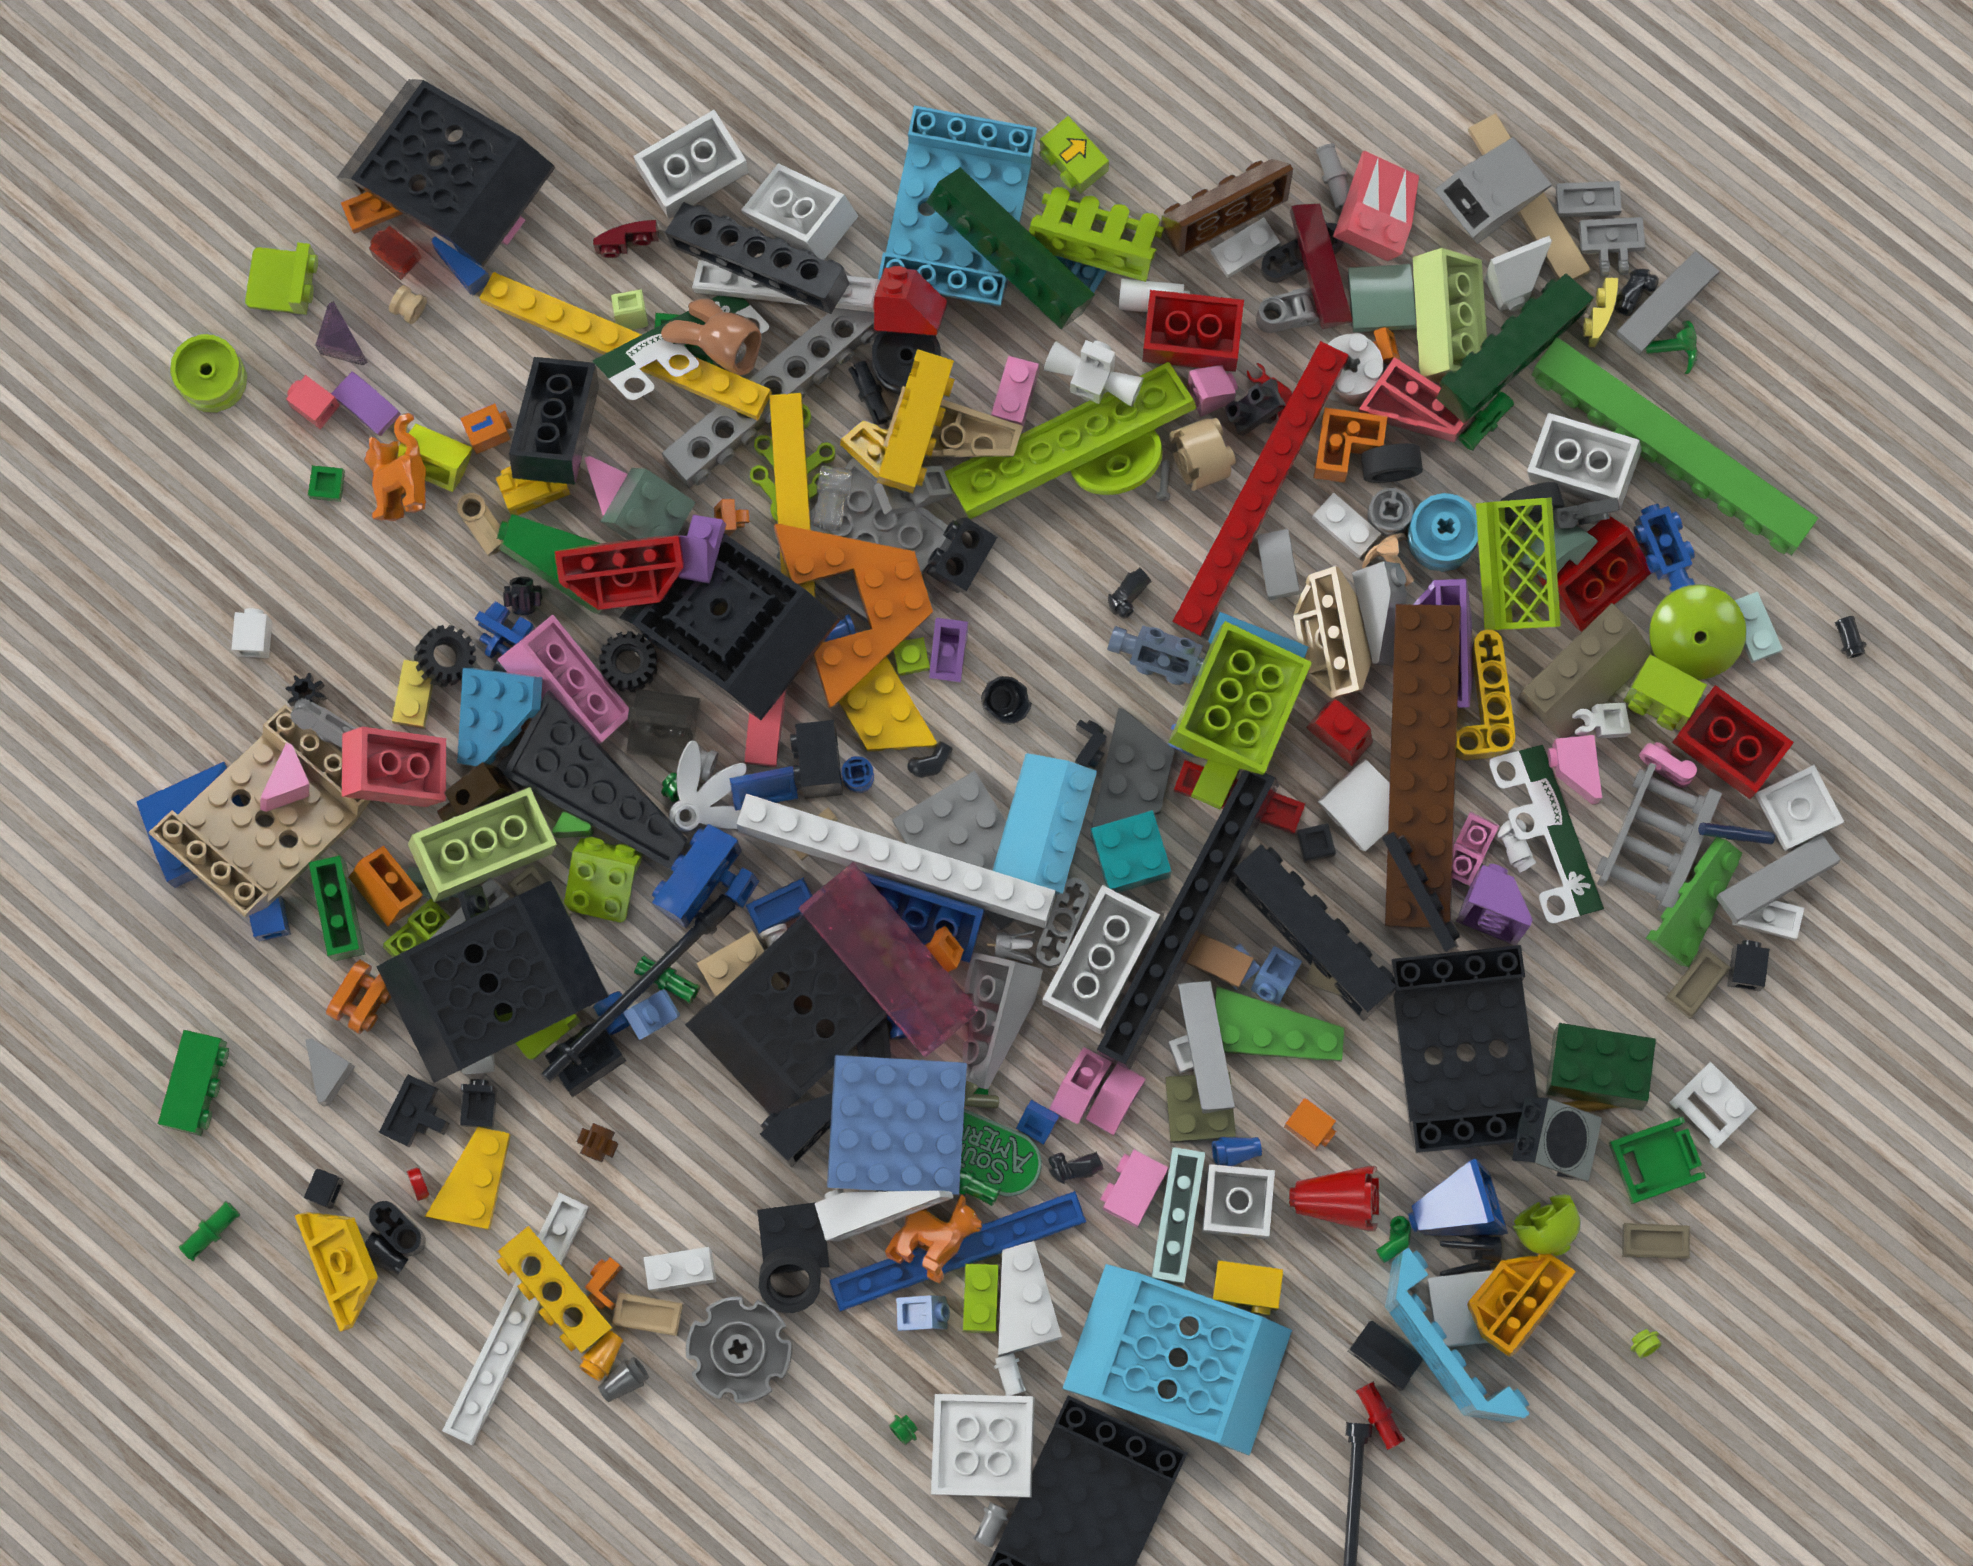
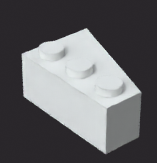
(1025, 1302)

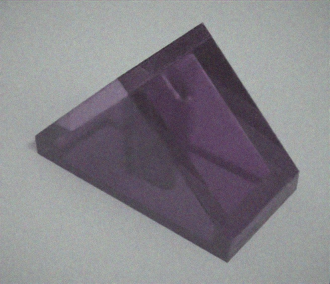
(336, 338)

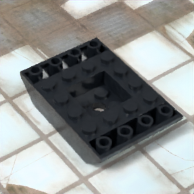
(751, 647)

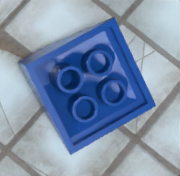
(176, 798)

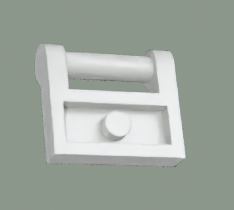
(1720, 1097)

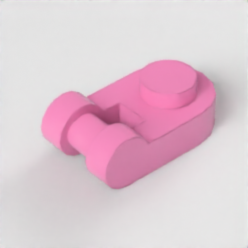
(1668, 766)

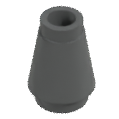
(624, 1379)

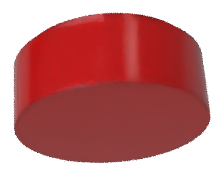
(418, 1183)

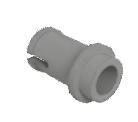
(991, 1524)

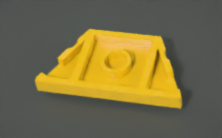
(885, 712)
(340, 1263)

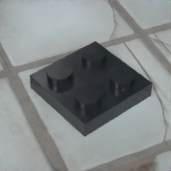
(793, 1227)

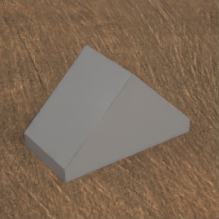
(328, 1071)

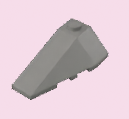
(1004, 997)

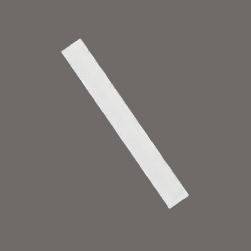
(512, 1327)

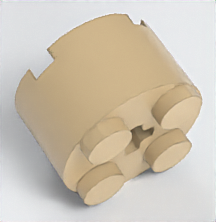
(1202, 453)

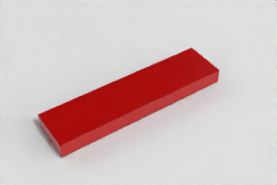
(1281, 813)

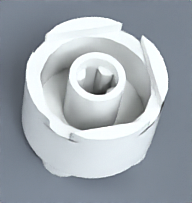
(1368, 362)

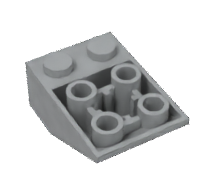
(1493, 189)

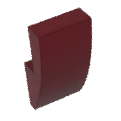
(615, 241)

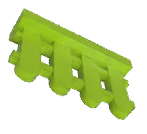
(1094, 248)

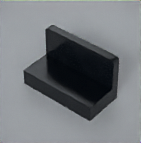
(1385, 1355)

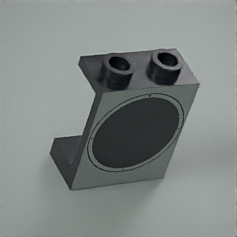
(1557, 1138)

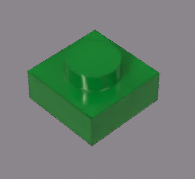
(326, 483)

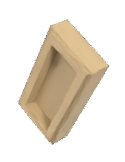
(647, 1314)

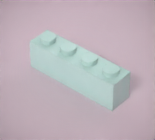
(1178, 1216)

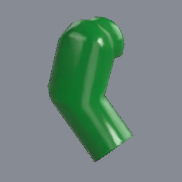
(1398, 1241)

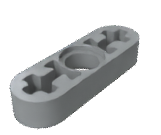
(1045, 942)

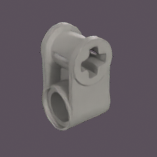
(1293, 310)

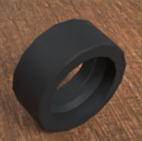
(1391, 463)
(1539, 490)
(789, 1303)

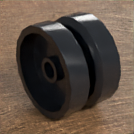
(887, 363)

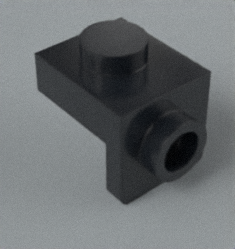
(1091, 753)
(478, 1104)

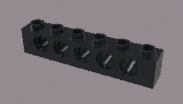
(820, 292)

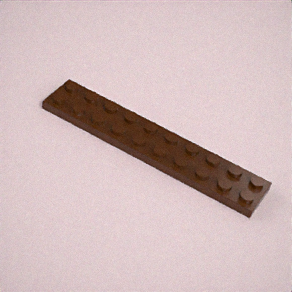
(1423, 754)

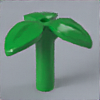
(1685, 341)

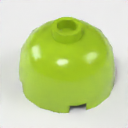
(1549, 1227)

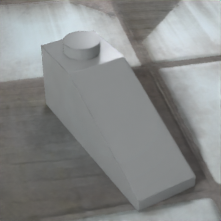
(1378, 592)

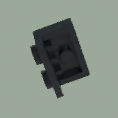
(597, 1061)

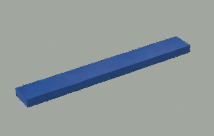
(1003, 1233)

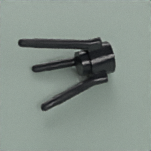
(1483, 1248)

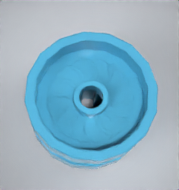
(1452, 548)

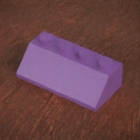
(1495, 906)

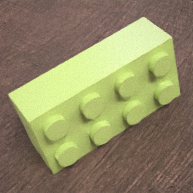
(482, 844)

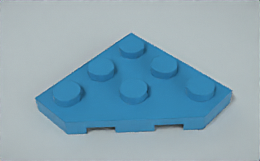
(493, 711)

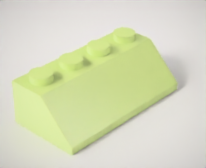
(1448, 310)

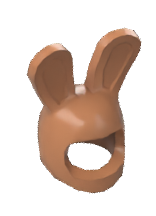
(719, 336)

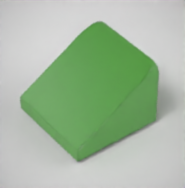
(571, 826)

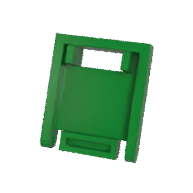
(1661, 1158)

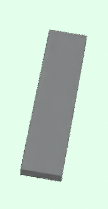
(1778, 878)

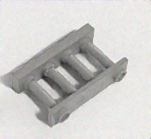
(1678, 863)

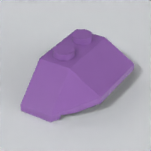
(1456, 593)

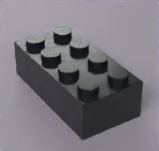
(554, 420)

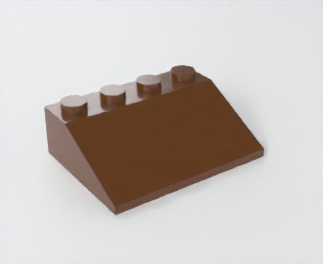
(1227, 205)

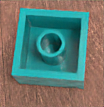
(1131, 852)

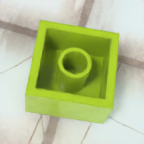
(1664, 693)

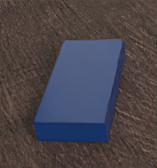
(771, 785)
(779, 905)

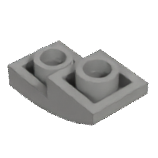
(1278, 564)

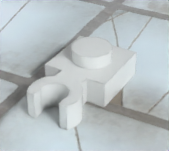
(1606, 719)

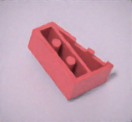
(1411, 403)

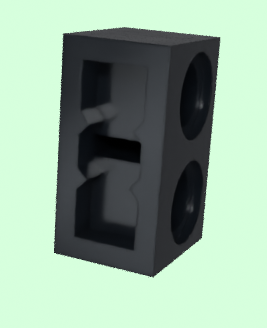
(967, 559)

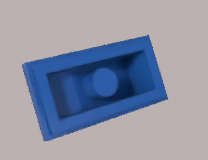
(466, 271)

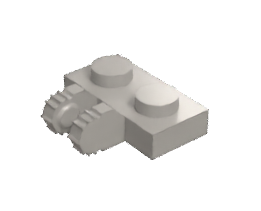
(1612, 236)

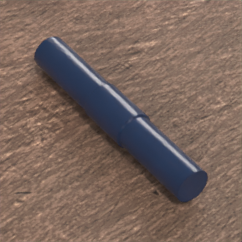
(1736, 833)

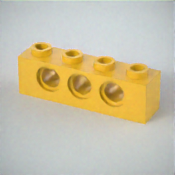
(592, 1322)

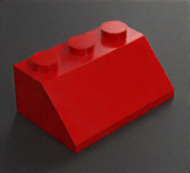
(1193, 330)
(1603, 575)

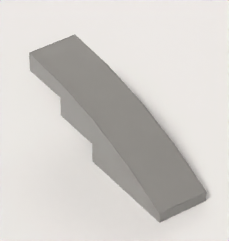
(1667, 302)

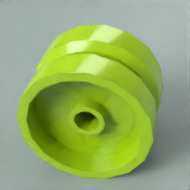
(208, 373)

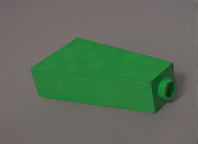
(534, 548)

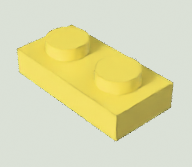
(412, 697)

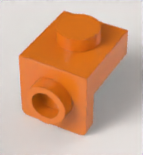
(602, 1274)

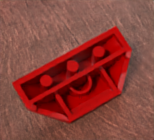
(621, 571)

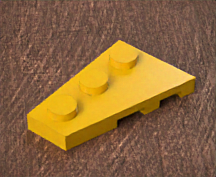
(474, 1181)

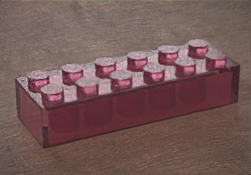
(888, 959)

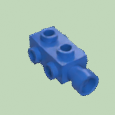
(1667, 544)

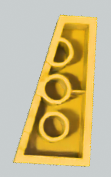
(915, 422)

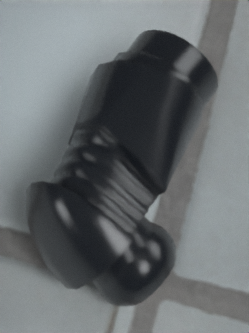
(1631, 293)
(1129, 590)
(1080, 1167)

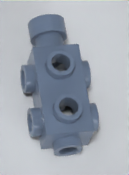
(1159, 653)

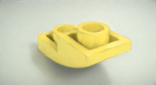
(1599, 317)

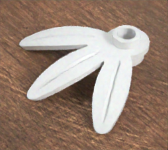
(699, 801)

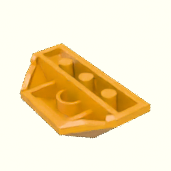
(1517, 1299)

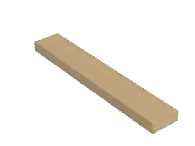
(1538, 215)

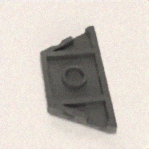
(1133, 772)

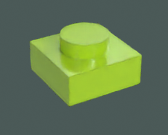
(911, 656)

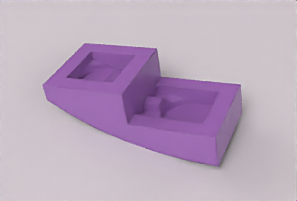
(366, 403)

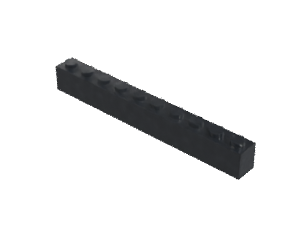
(1187, 918)

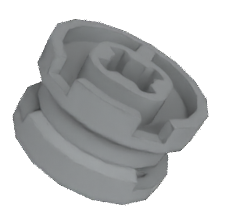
(1390, 511)

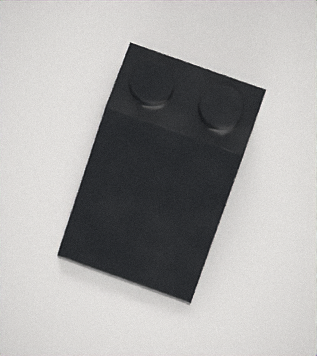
(797, 1128)

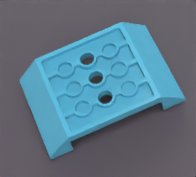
(994, 156)
(1128, 1348)
(1446, 1365)

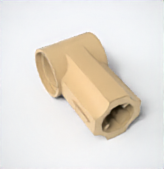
(482, 526)

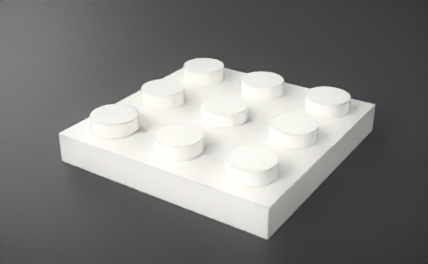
(982, 1445)

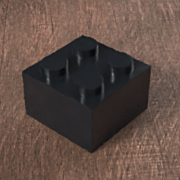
(818, 757)

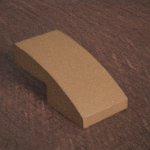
(1220, 960)

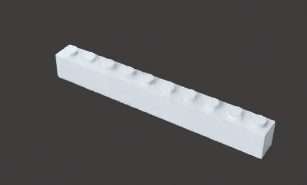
(895, 861)

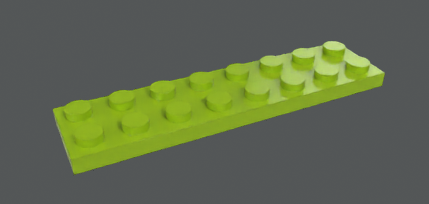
(1069, 442)

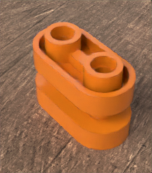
(361, 1016)

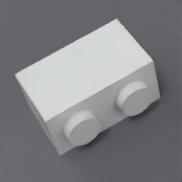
(679, 1269)

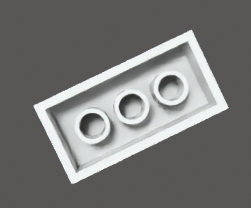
(1101, 959)

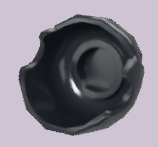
(1005, 700)

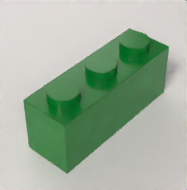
(336, 908)
(193, 1083)

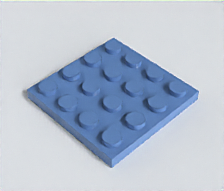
(896, 1124)

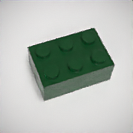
(1600, 1066)

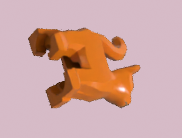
(397, 475)
(934, 1236)

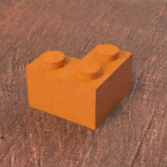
(1343, 434)

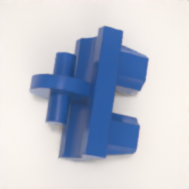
(493, 622)

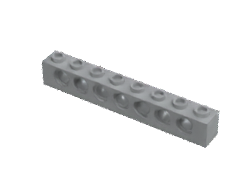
(775, 374)

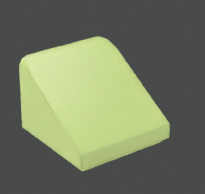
(630, 309)

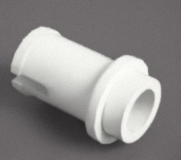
(1010, 1374)

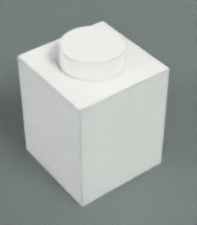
(251, 634)

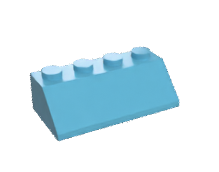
(1044, 821)

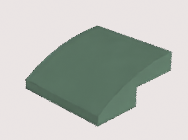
(1382, 297)
(1569, 545)

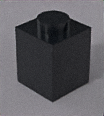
(1748, 966)

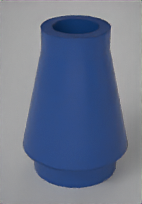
(1235, 1150)

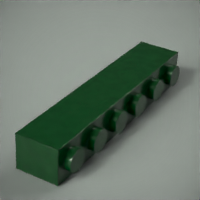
(1010, 248)
(1514, 347)

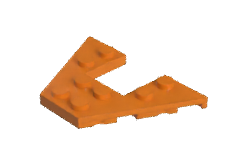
(888, 588)

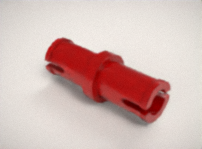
(1380, 1415)

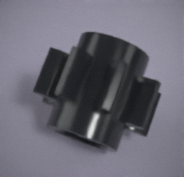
(522, 595)
(302, 685)

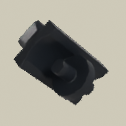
(1256, 407)

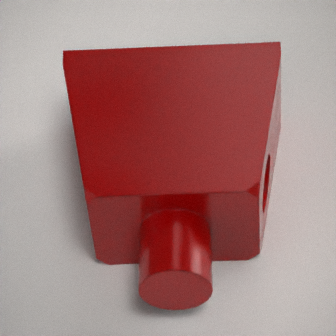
(1341, 731)

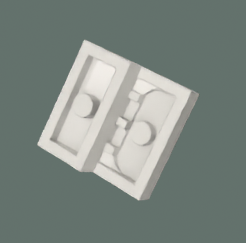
(1360, 804)
(1450, 1309)

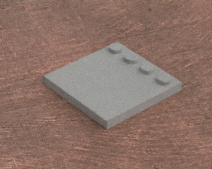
(866, 522)

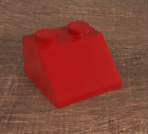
(907, 303)

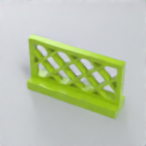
(1497, 565)

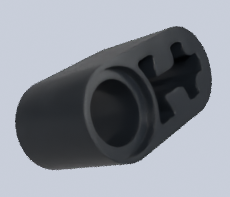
(398, 1217)

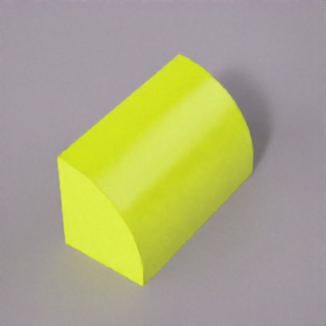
(442, 457)

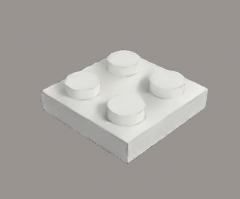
(1799, 808)

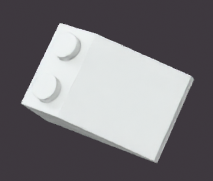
(801, 211)

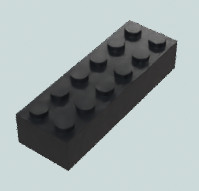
(1312, 931)

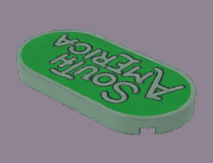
(999, 1155)

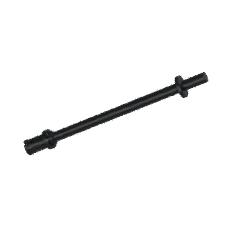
(704, 924)

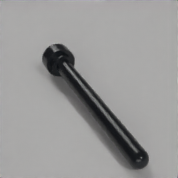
(1358, 1437)

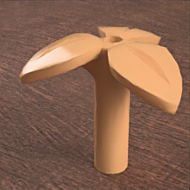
(1389, 550)

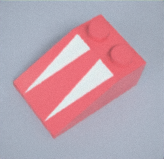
(1378, 208)

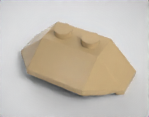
(1334, 630)

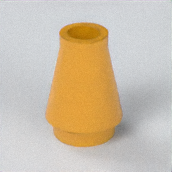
(601, 1356)

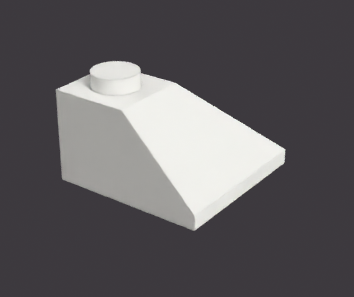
(1515, 274)

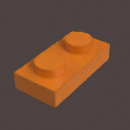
(367, 211)

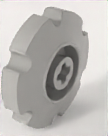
(714, 1339)

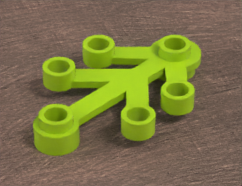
(812, 462)

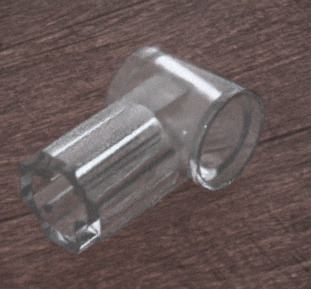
(833, 489)

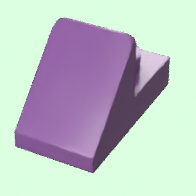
(701, 548)
(948, 649)

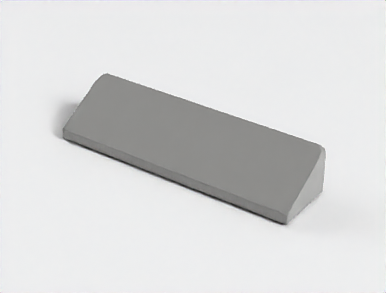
(1206, 1046)

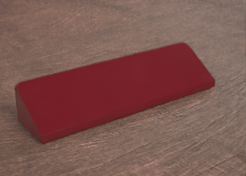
(1320, 265)

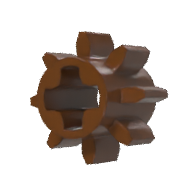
(597, 1142)

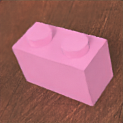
(1016, 390)
(1134, 1188)

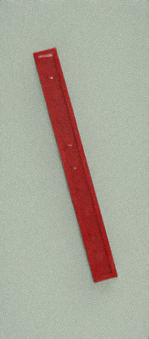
(1260, 489)

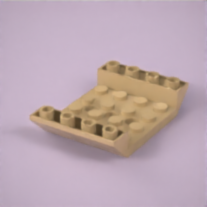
(236, 853)

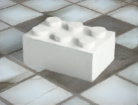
(691, 163)
(1584, 459)

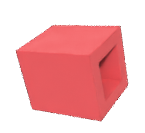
(312, 401)

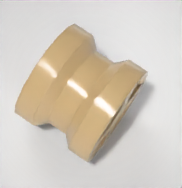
(407, 304)

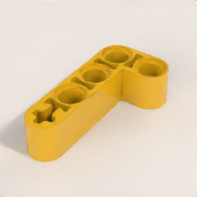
(1487, 694)

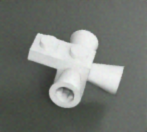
(1093, 372)

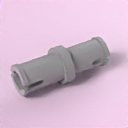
(1334, 174)

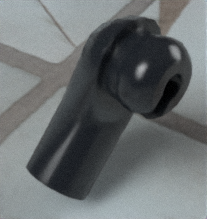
(932, 764)

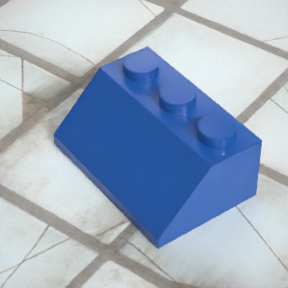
(696, 874)

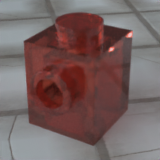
(394, 252)

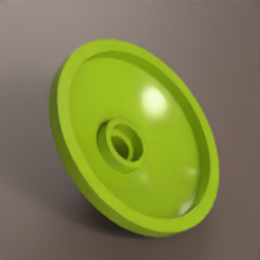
(1121, 467)
(1695, 610)

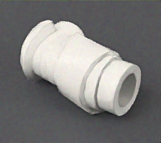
(1517, 850)

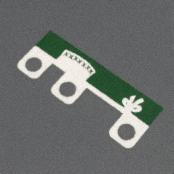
(626, 359)
(1554, 822)

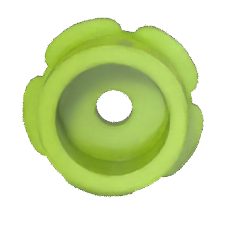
(1645, 1343)

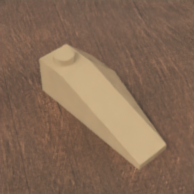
(969, 433)

